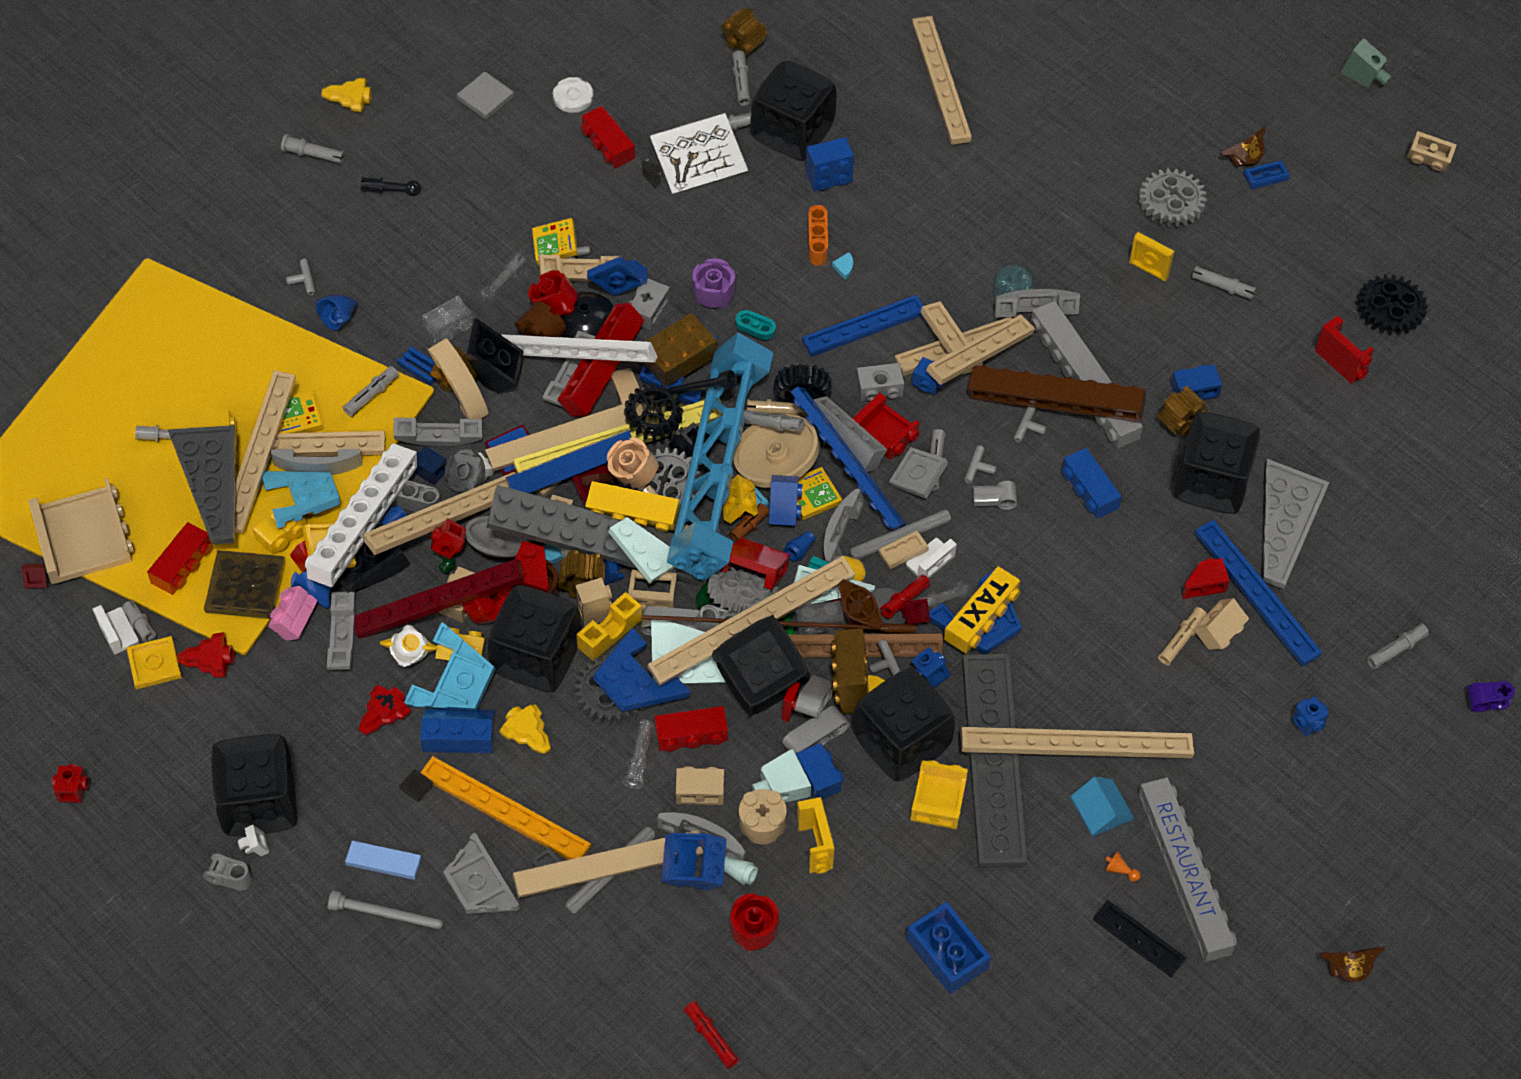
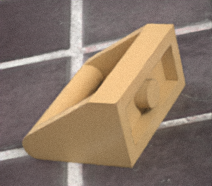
(651, 598)

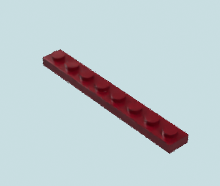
(438, 598)

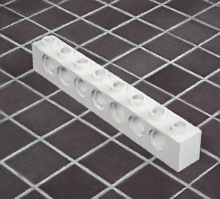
(361, 515)

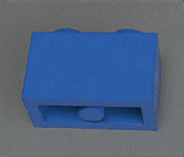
(1201, 380)
(784, 500)
(820, 771)

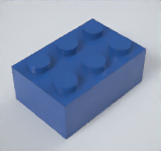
(948, 947)

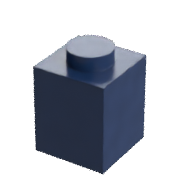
(430, 465)

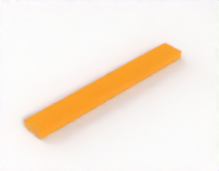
(505, 810)

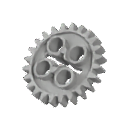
(1172, 197)
(679, 464)
(738, 589)

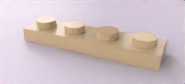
(945, 328)

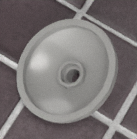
(491, 541)

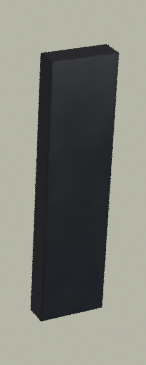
(1139, 938)

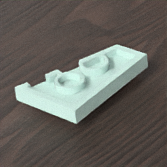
(642, 549)

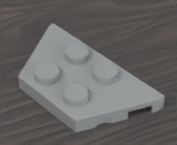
(478, 881)

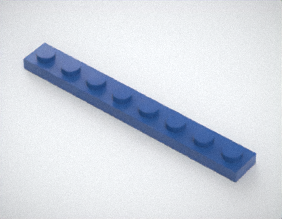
(843, 452)
(1259, 593)

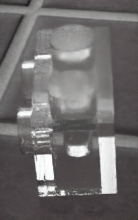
(447, 320)
(819, 613)

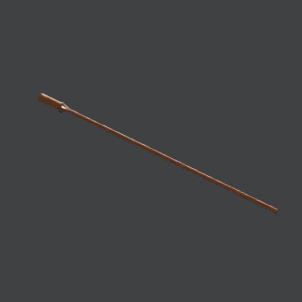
(889, 628)

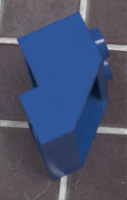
(680, 867)

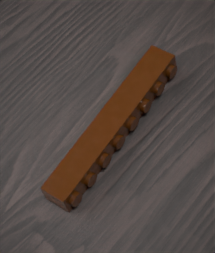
(1057, 393)

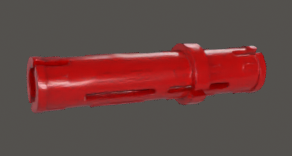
(907, 594)
(695, 1012)

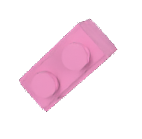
(292, 612)

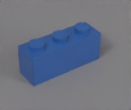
(1091, 483)

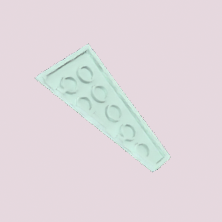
(669, 636)

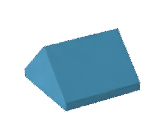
(1101, 805)

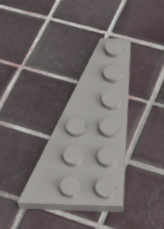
(1288, 514)

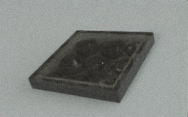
(244, 584)

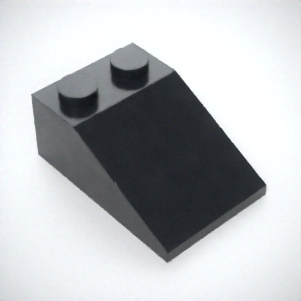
(494, 357)
(372, 567)

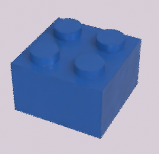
(829, 164)

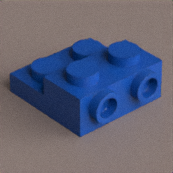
(618, 275)

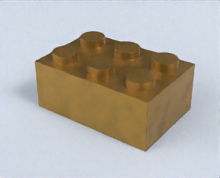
(681, 349)
(850, 668)

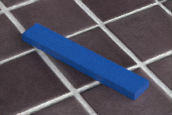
(863, 326)
(565, 465)

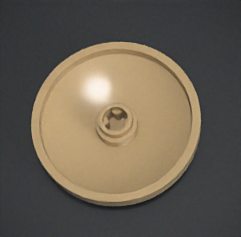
(774, 452)

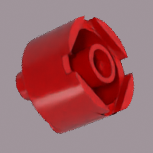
(554, 291)
(486, 608)
(754, 921)

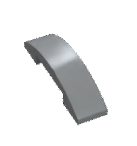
(1027, 300)
(556, 387)
(437, 433)
(347, 460)
(848, 509)
(342, 631)
(679, 821)

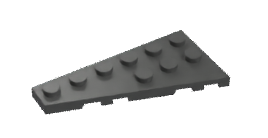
(209, 467)

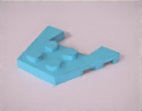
(308, 490)
(462, 680)

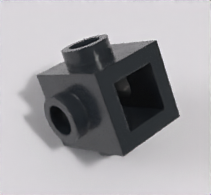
(685, 439)

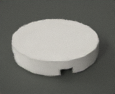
(573, 95)

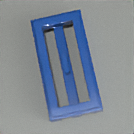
(1267, 177)
(420, 360)

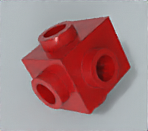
(448, 538)
(70, 783)

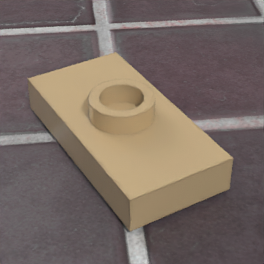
(903, 550)

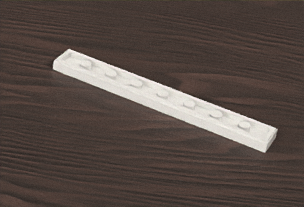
(584, 348)

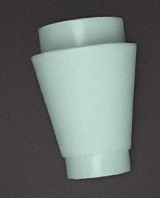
(741, 870)

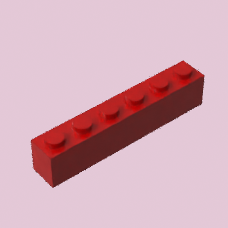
(593, 374)

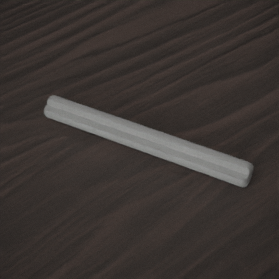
(921, 526)
(592, 887)

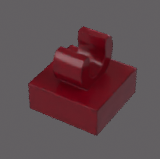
(34, 575)
(916, 611)

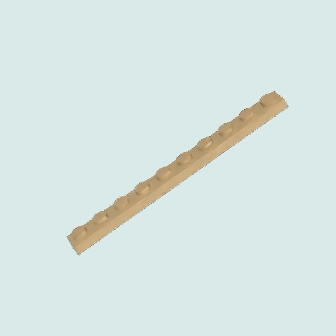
(778, 604)
(1076, 742)

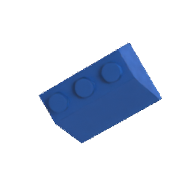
(457, 731)

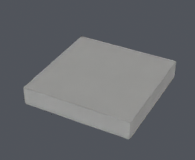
(485, 95)
(918, 472)

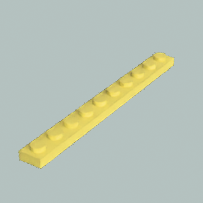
(691, 414)

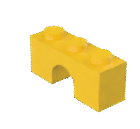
(622, 617)

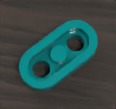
(756, 325)

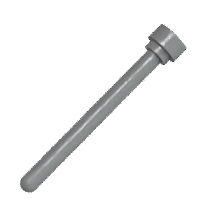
(340, 901)

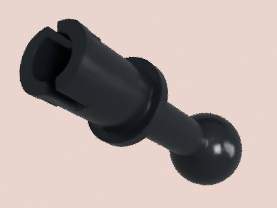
(411, 188)

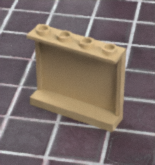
(81, 533)

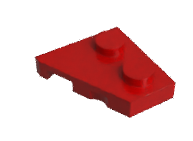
(533, 566)

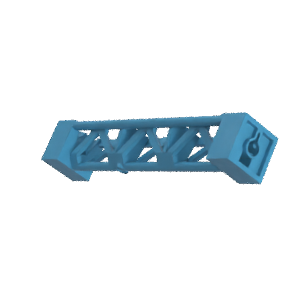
(700, 546)

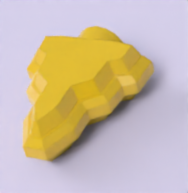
(350, 94)
(526, 728)

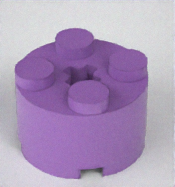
(713, 283)

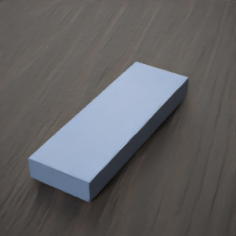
(383, 860)

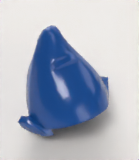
(335, 310)
(317, 590)

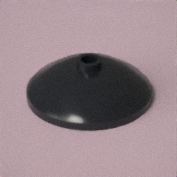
(588, 320)

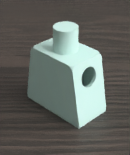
(786, 777)

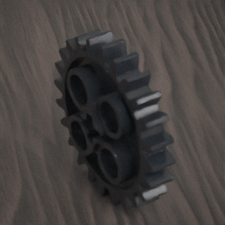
(1392, 304)

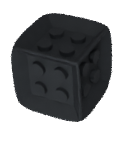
(793, 109)
(1217, 462)
(534, 638)
(760, 665)
(903, 724)
(253, 784)

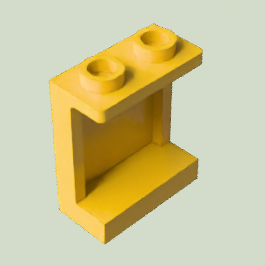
(939, 794)
(812, 816)

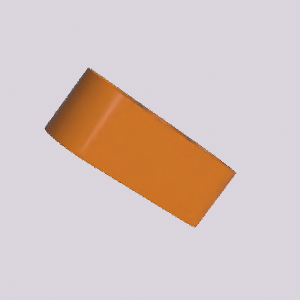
(818, 235)

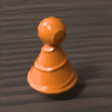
(1118, 865)

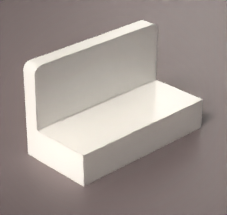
(934, 559)
(116, 629)

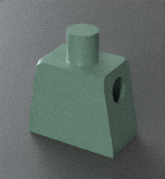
(1366, 65)

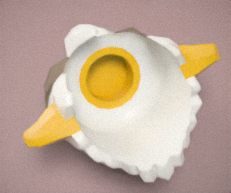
(409, 646)

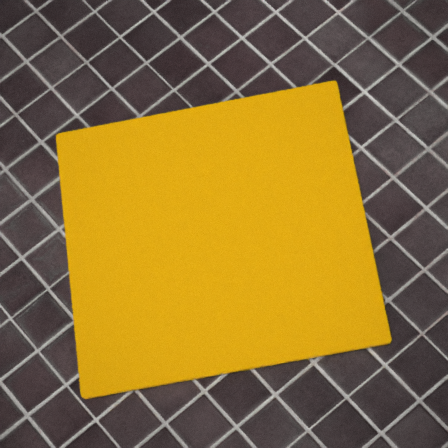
(161, 360)

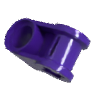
(1489, 696)

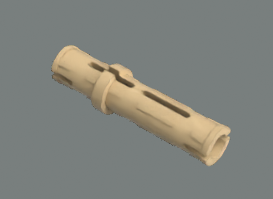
(775, 407)
(1170, 651)

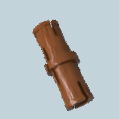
(740, 531)

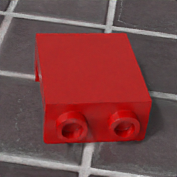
(1342, 353)
(887, 426)
(760, 559)

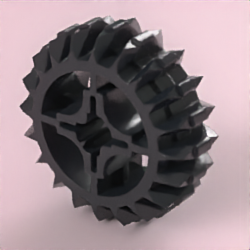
(811, 378)
(653, 400)

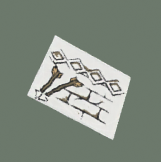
(698, 153)

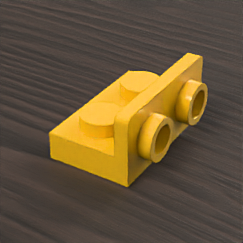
(740, 499)

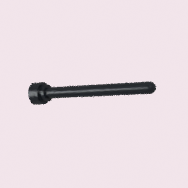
(726, 380)

